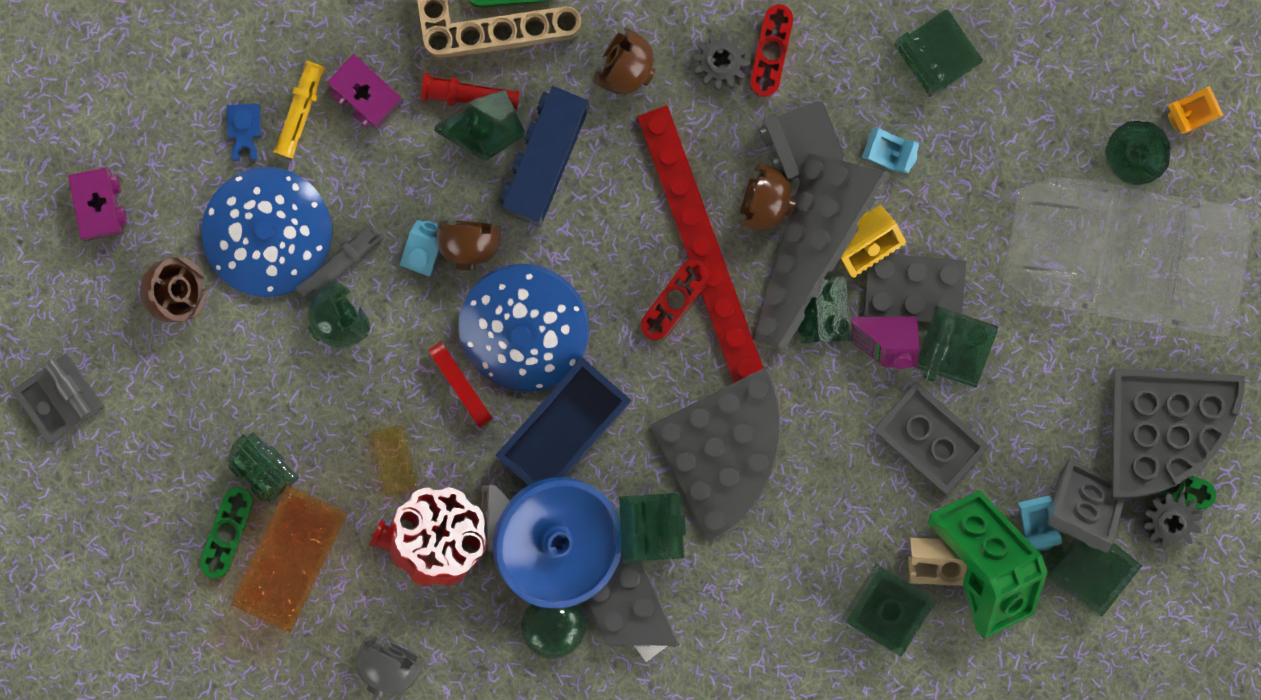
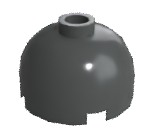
(386, 667)

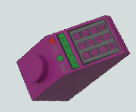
(887, 339)

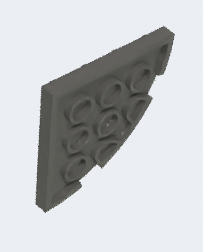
(1168, 426)
(724, 449)

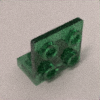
(938, 53)

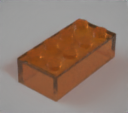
(289, 558)

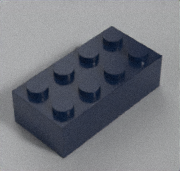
(545, 157)
(564, 425)

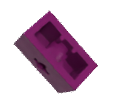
(357, 74)
(84, 190)

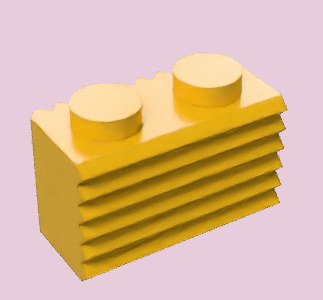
(874, 239)

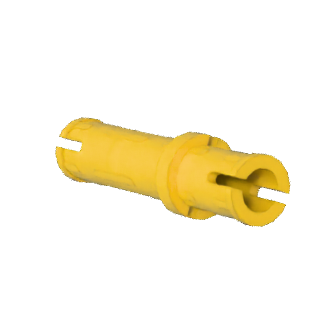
(303, 98)

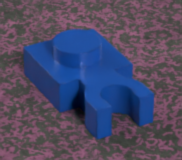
(244, 124)

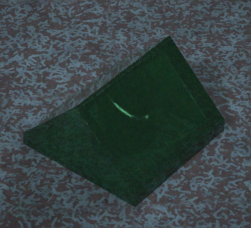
(483, 125)

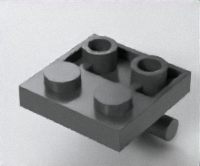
(58, 398)

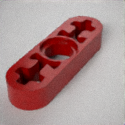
(768, 25)
(662, 300)
(460, 384)

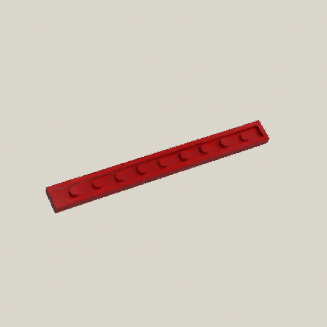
(700, 242)

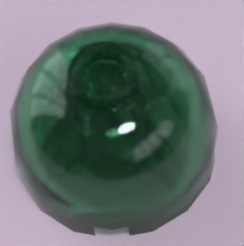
(1137, 153)
(335, 318)
(553, 631)

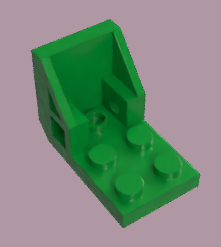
(1003, 566)

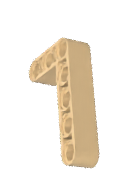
(486, 27)

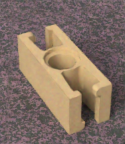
(934, 563)

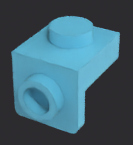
(890, 151)
(421, 248)
(1034, 521)

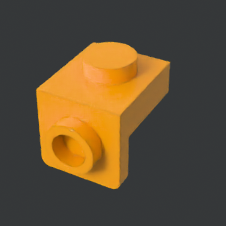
(1194, 111)

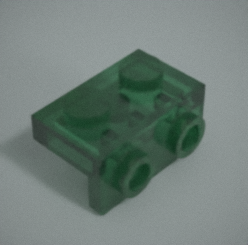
(828, 314)

